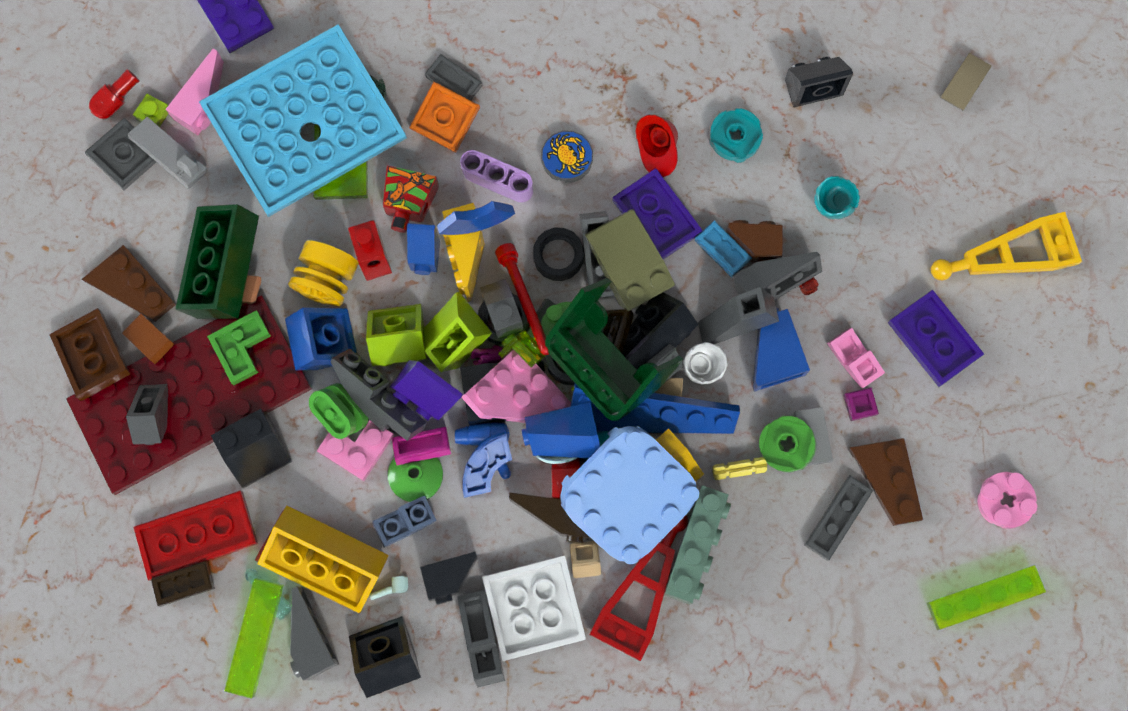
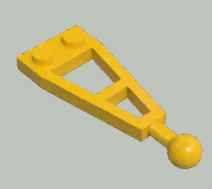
(1056, 238)

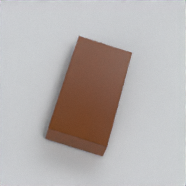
(148, 338)

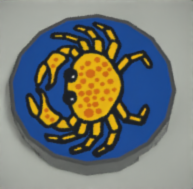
(567, 156)

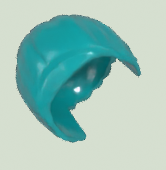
(836, 197)

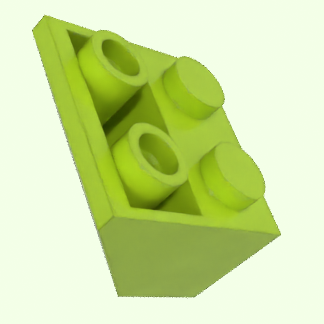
(454, 334)

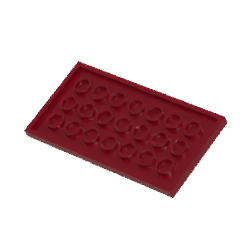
(198, 400)

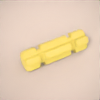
(739, 468)

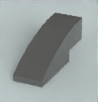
(480, 638)

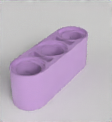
(488, 167)

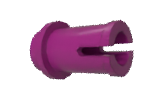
(487, 355)

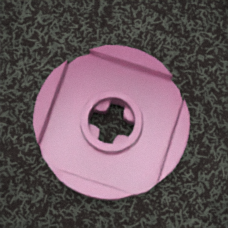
(1023, 502)

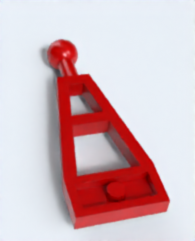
(622, 634)

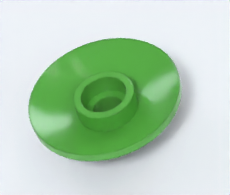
(409, 488)

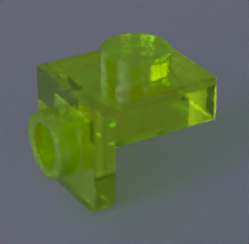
(524, 346)

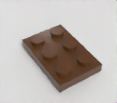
(89, 354)

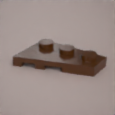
(130, 283)
(891, 477)

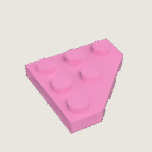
(514, 392)

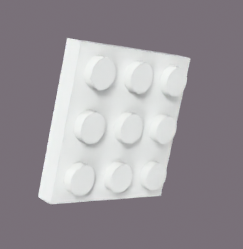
(534, 608)

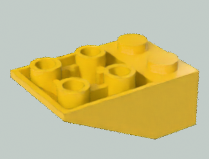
(465, 255)

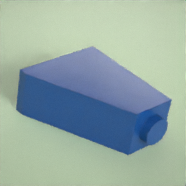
(778, 354)
(562, 432)

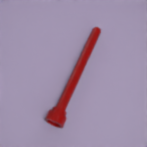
(507, 256)

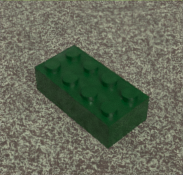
(217, 262)

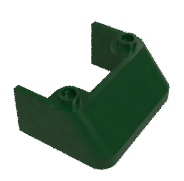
(596, 363)

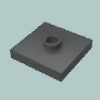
(120, 156)

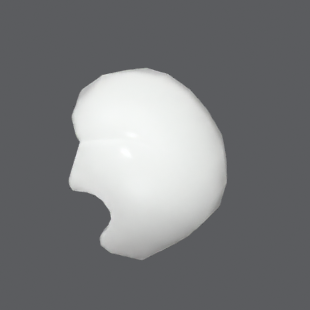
(705, 363)

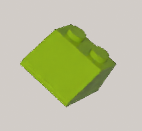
(395, 335)

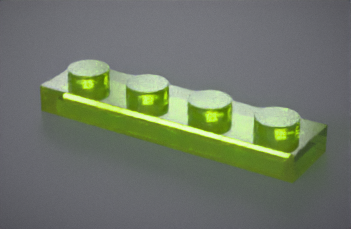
(986, 597)
(254, 638)

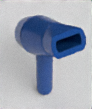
(478, 433)

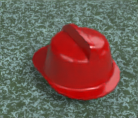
(657, 144)

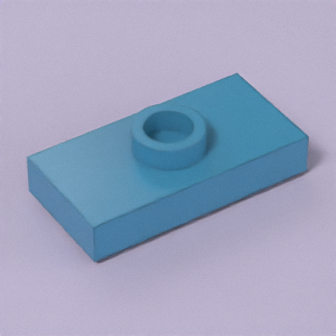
(723, 249)

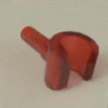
(809, 286)

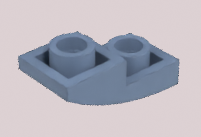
(404, 521)

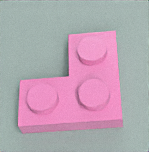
(357, 456)

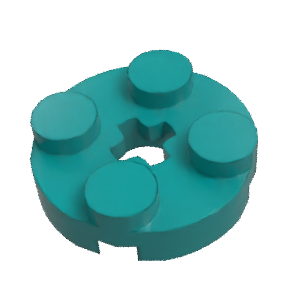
(732, 121)

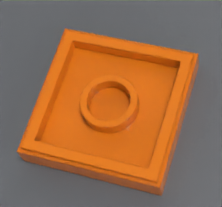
(444, 117)

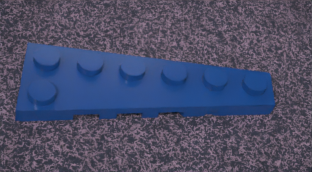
(669, 412)

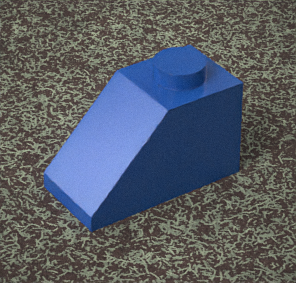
(422, 248)

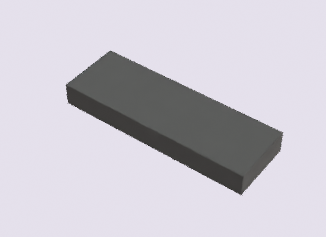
(838, 518)

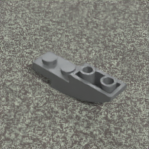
(371, 395)

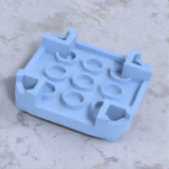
(629, 494)

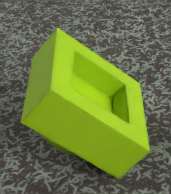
(153, 109)

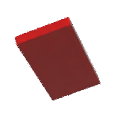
(195, 535)

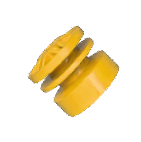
(324, 270)

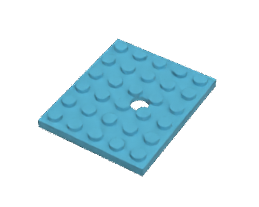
(315, 84)

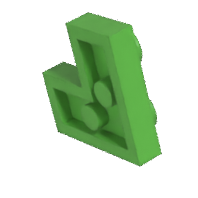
(232, 345)

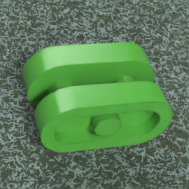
(337, 411)

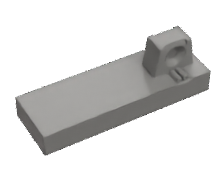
(167, 152)

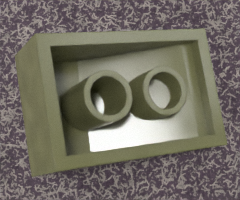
(629, 260)

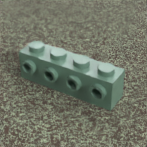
(696, 545)

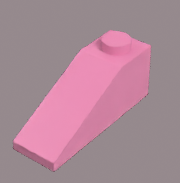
(203, 83)

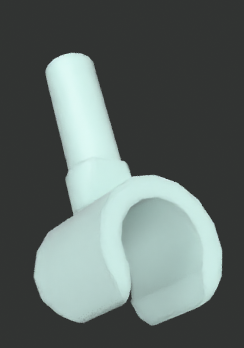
(399, 585)

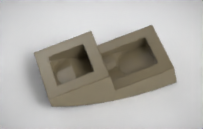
(966, 81)

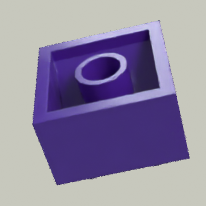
(424, 390)

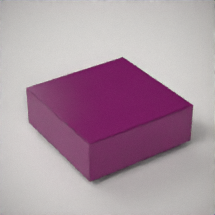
(861, 404)

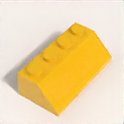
(322, 559)

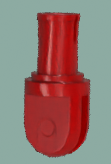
(111, 97)

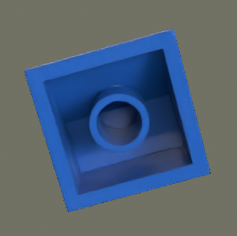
(319, 336)

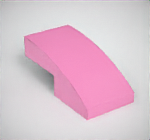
(855, 358)

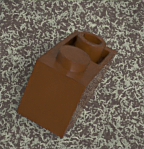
(759, 240)

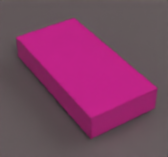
(423, 446)

